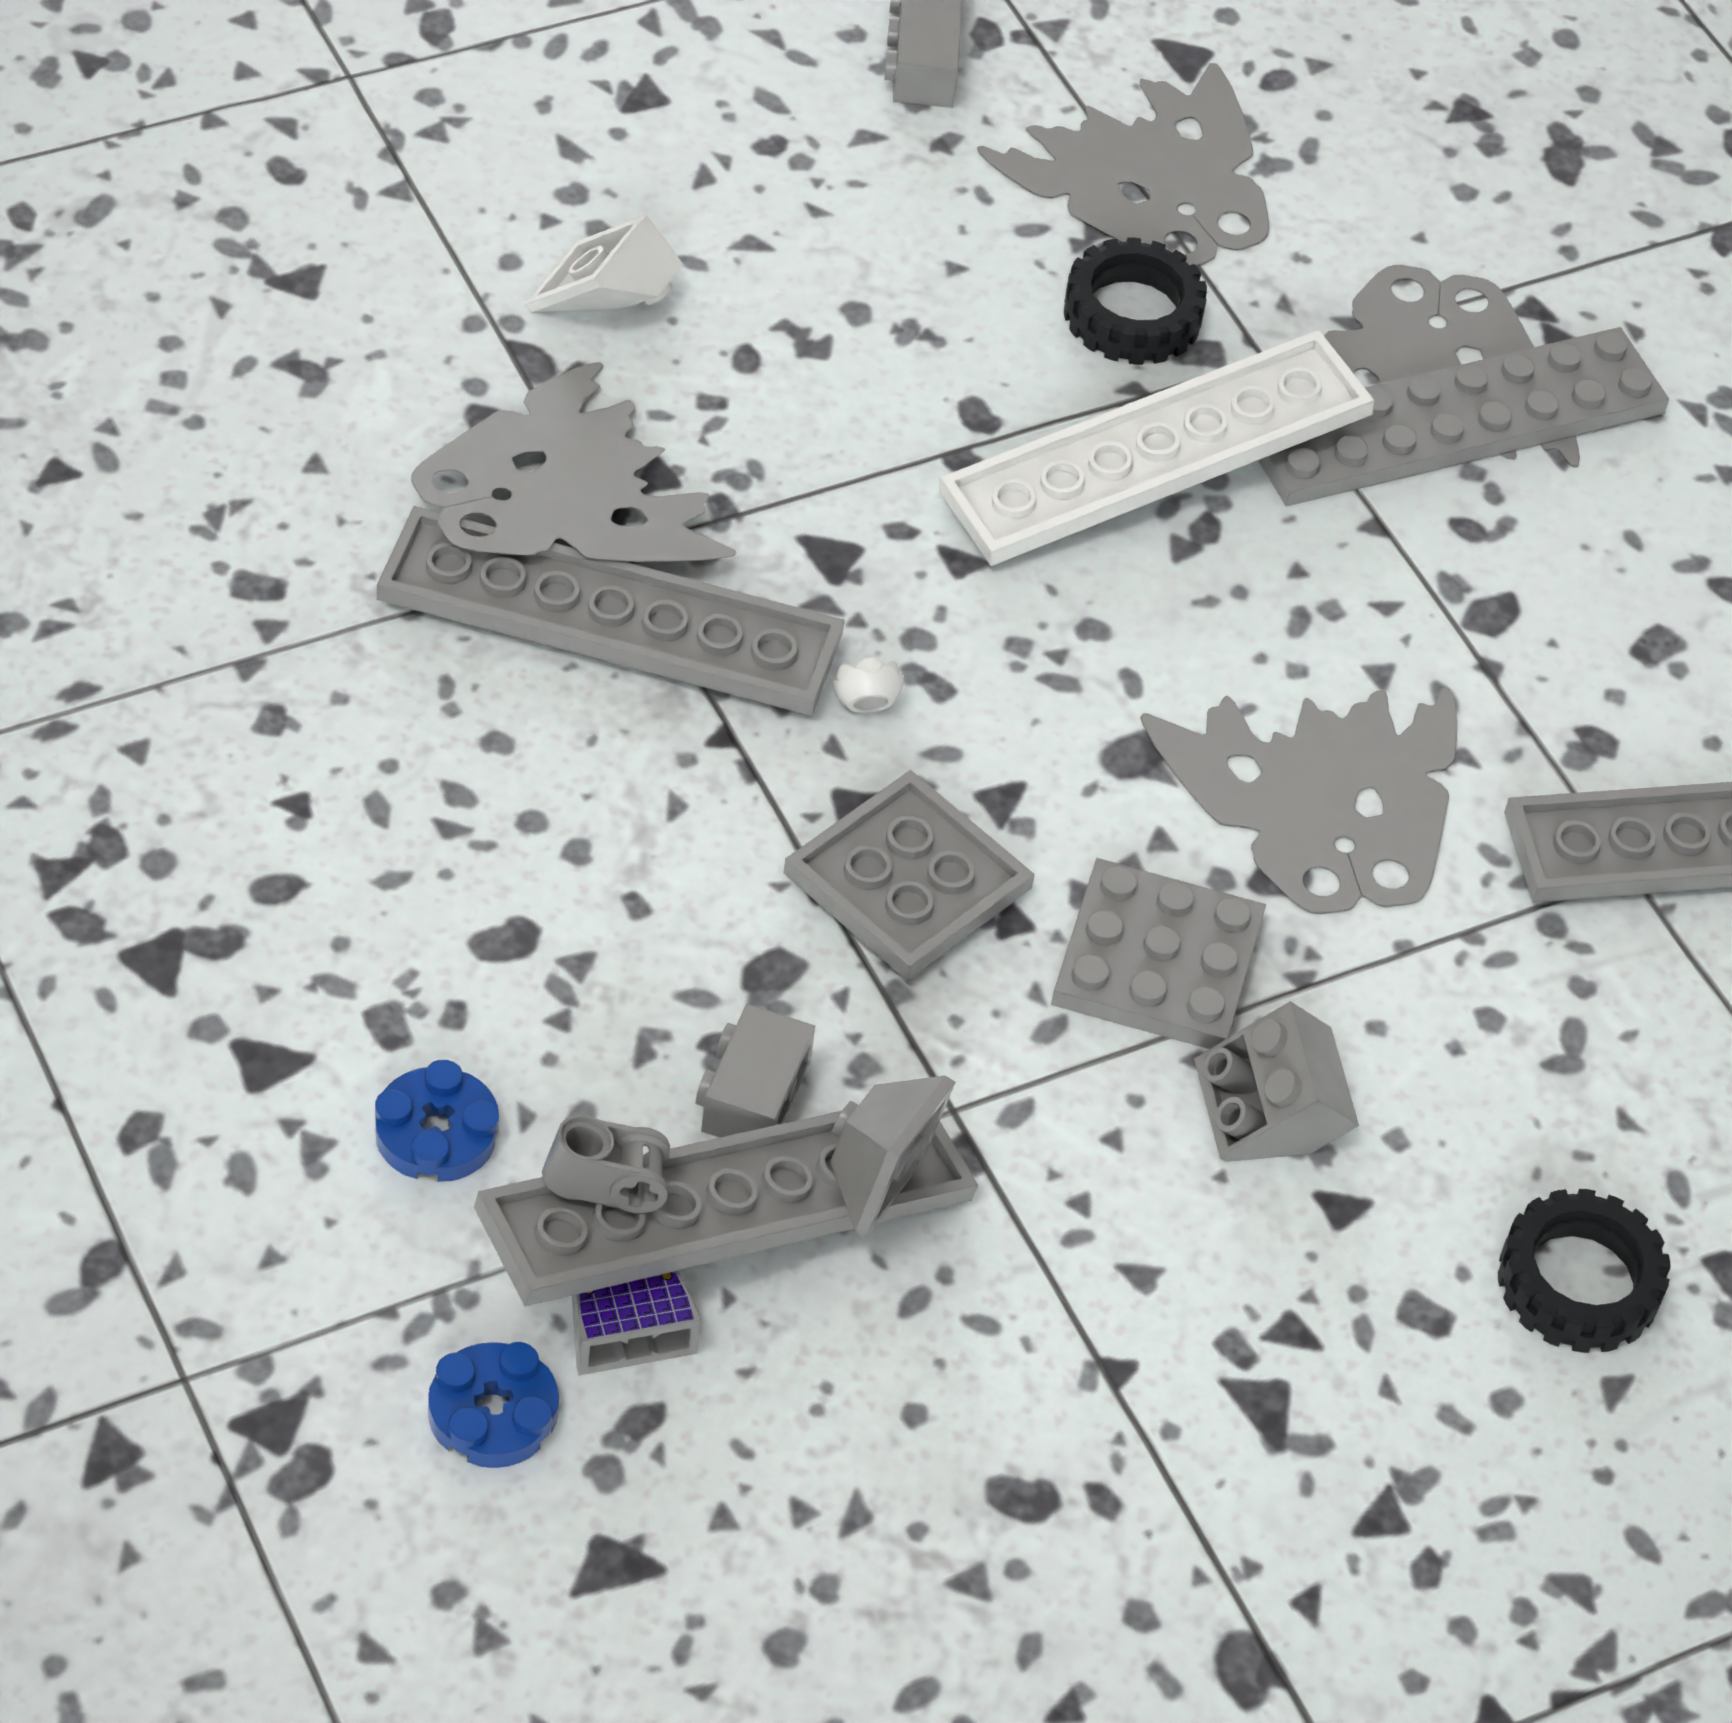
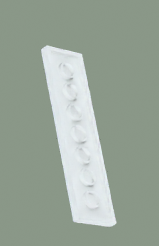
(1155, 447)

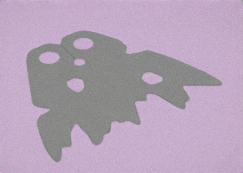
(1156, 158)
(1402, 343)
(573, 492)
(1312, 788)

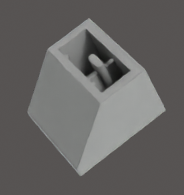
(1276, 1088)

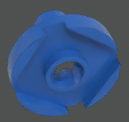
(442, 1092)
(499, 1370)

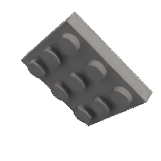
(908, 874)
(1158, 954)

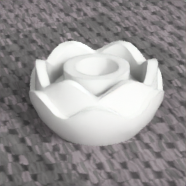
(868, 685)

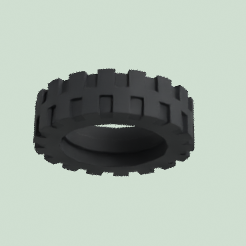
(1125, 336)
(1573, 1321)

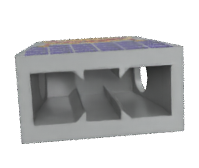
(634, 1323)

